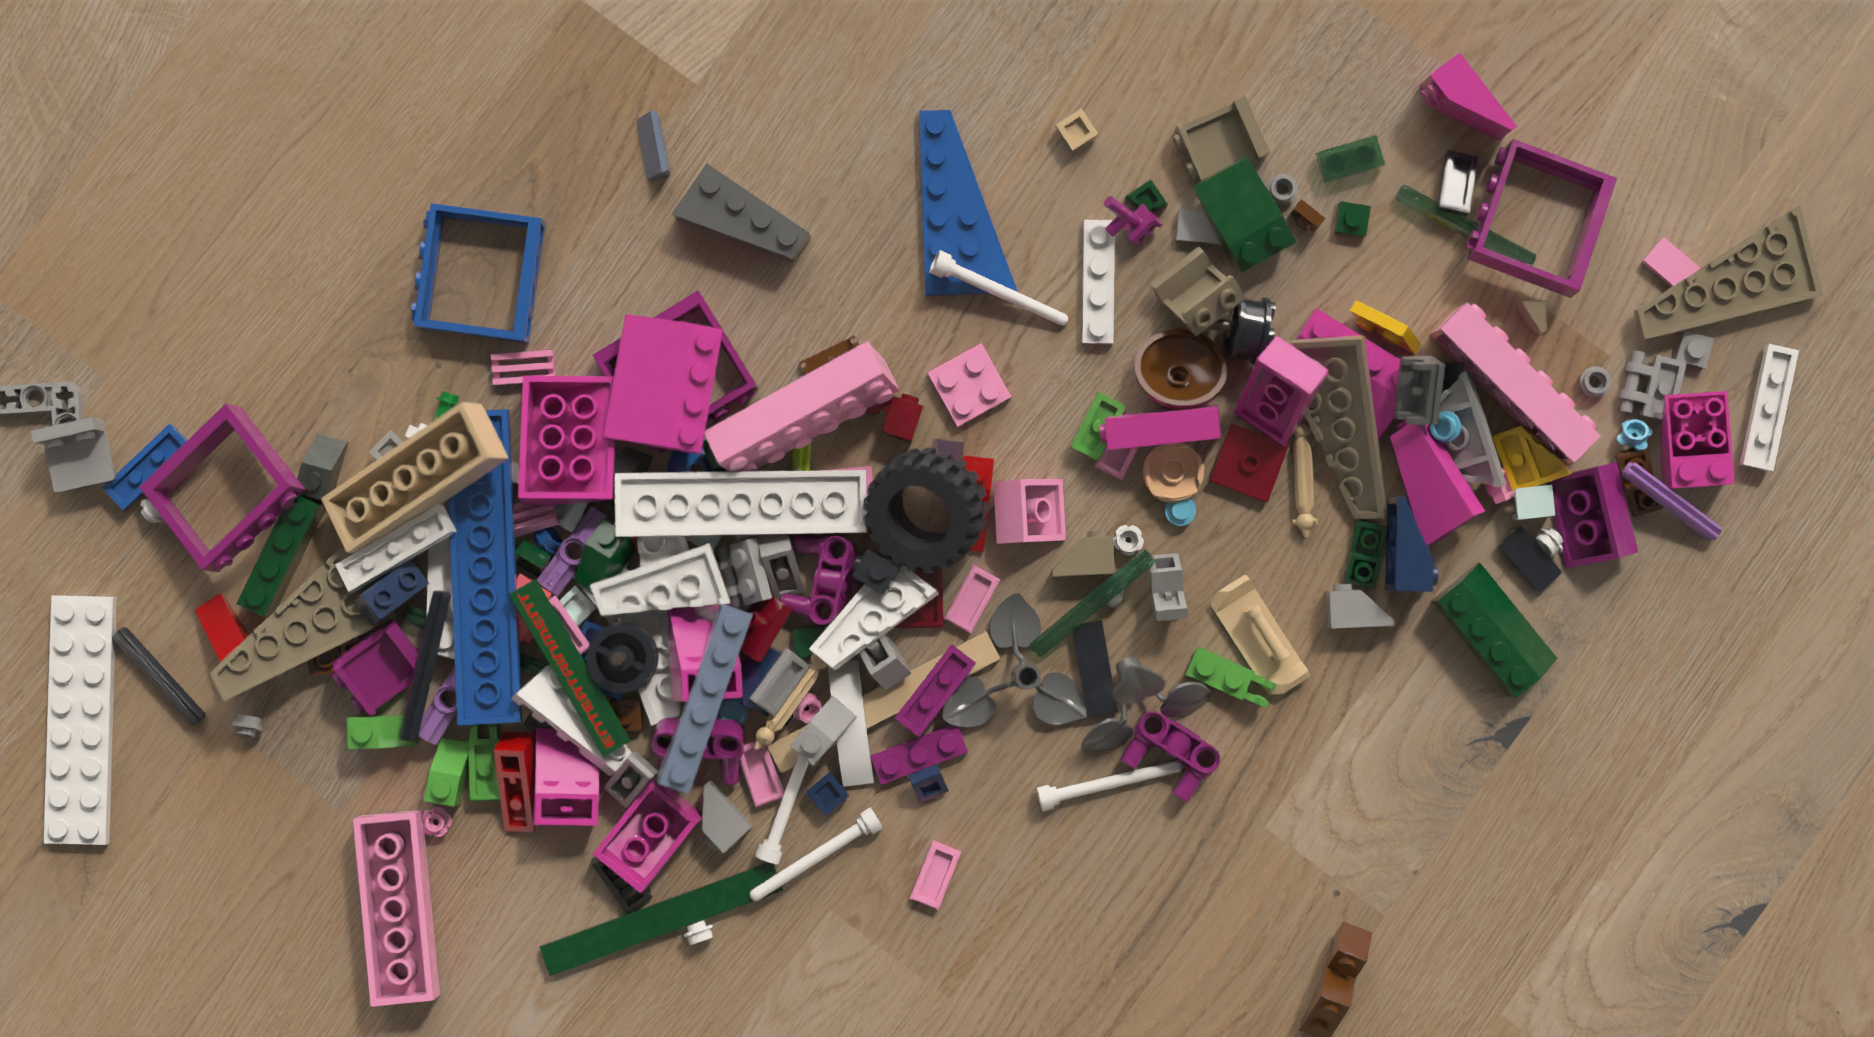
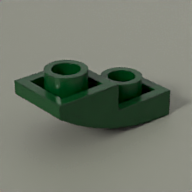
(1365, 553)

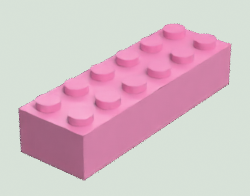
(1515, 383)
(802, 410)
(396, 908)

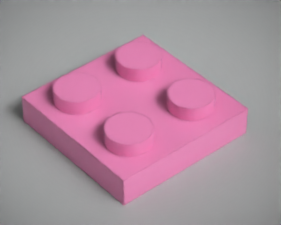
(969, 385)

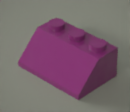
(1593, 516)

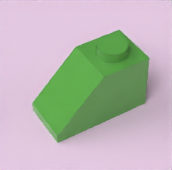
(376, 732)
(448, 773)

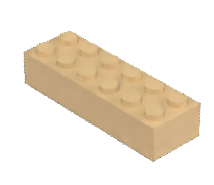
(415, 476)

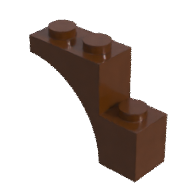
(1336, 987)

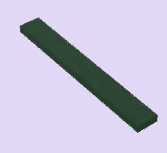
(655, 919)

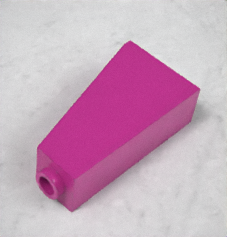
(1161, 427)
(1433, 483)

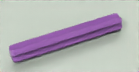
(1671, 501)

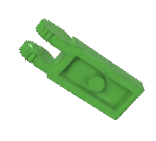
(1226, 676)
(482, 767)

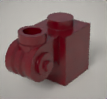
(902, 416)

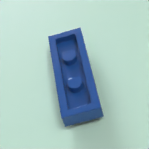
(126, 487)

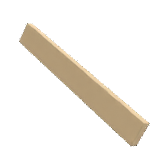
(884, 703)

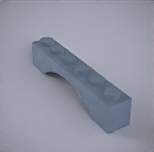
(705, 698)

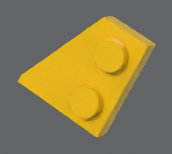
(1389, 328)
(1527, 459)

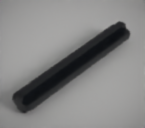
(159, 676)

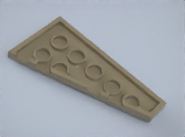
(1754, 276)
(1345, 421)
(301, 628)

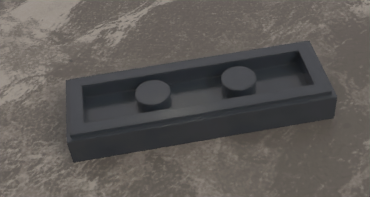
(1094, 668)

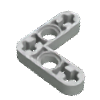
(51, 401)

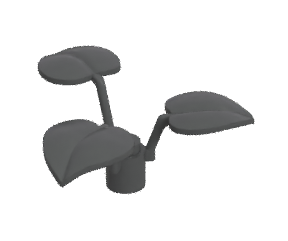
(1135, 685)
(1058, 697)

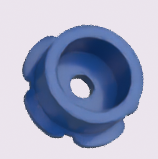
(548, 540)

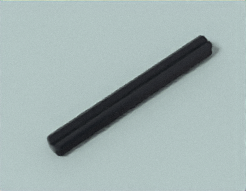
(425, 666)

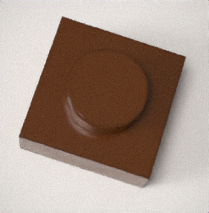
(1306, 216)
(629, 713)

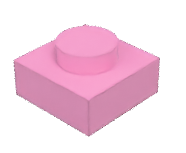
(1502, 493)

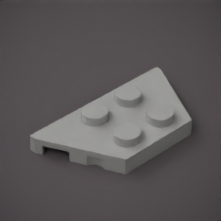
(1473, 448)

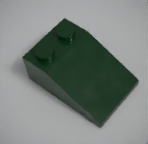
(1243, 215)

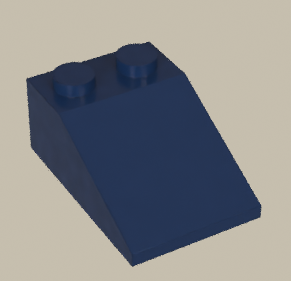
(1408, 559)

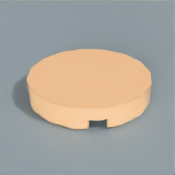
(1173, 472)

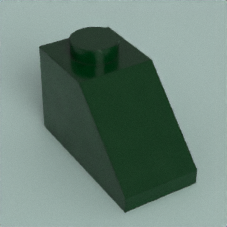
(603, 555)

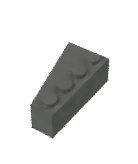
(735, 213)

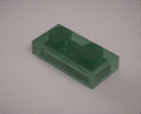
(1350, 159)

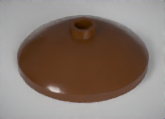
(1183, 357)

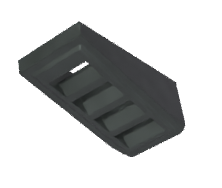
(627, 905)

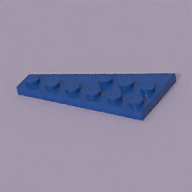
(955, 211)

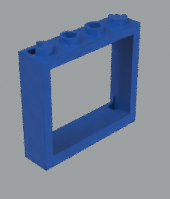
(429, 253)

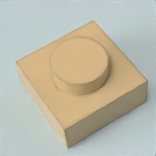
(1076, 130)

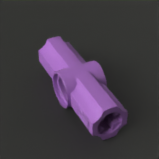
(562, 567)
(439, 715)

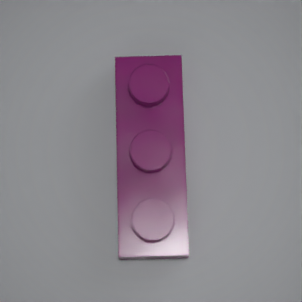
(935, 690)
(918, 753)

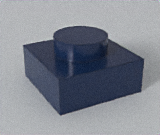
(928, 783)
(827, 793)

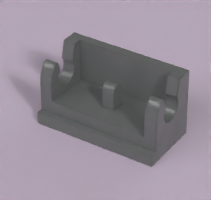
(1419, 389)

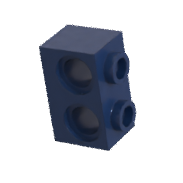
(391, 592)

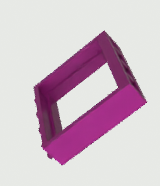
(1568, 170)
(676, 313)
(190, 456)

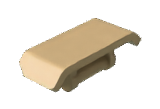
(1258, 636)

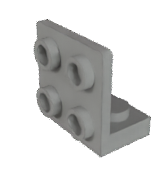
(76, 453)

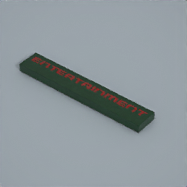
(569, 667)

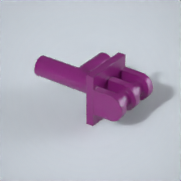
(1135, 224)

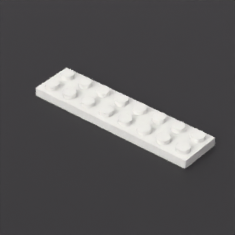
(740, 503)
(80, 720)

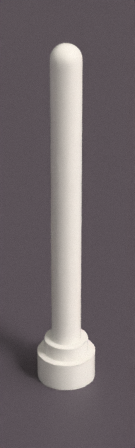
(945, 266)
(1051, 796)
(866, 824)
(770, 849)

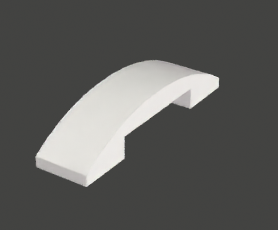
(853, 741)

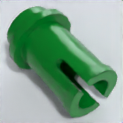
(446, 402)

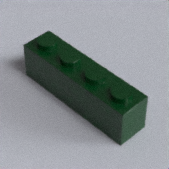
(281, 556)

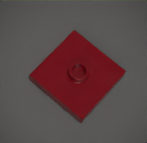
(1248, 463)
(764, 626)

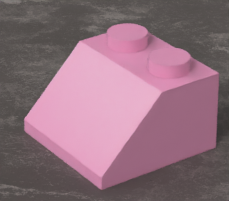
(1029, 510)

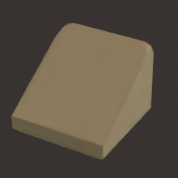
(1534, 314)

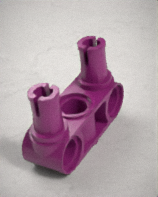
(831, 580)
(1179, 743)
(716, 748)

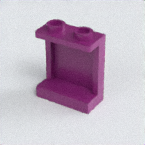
(377, 667)

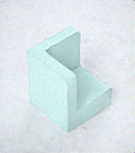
(1534, 502)

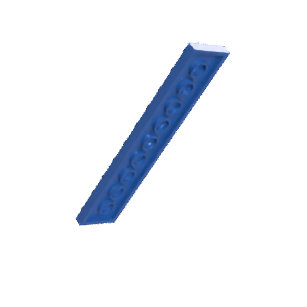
(481, 580)

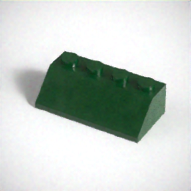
(1495, 630)

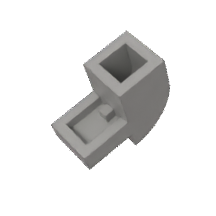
(1167, 588)

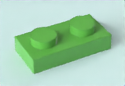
(1088, 438)

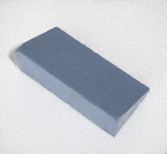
(653, 145)

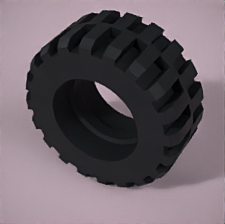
(895, 530)

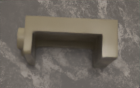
(1220, 140)
(1197, 291)

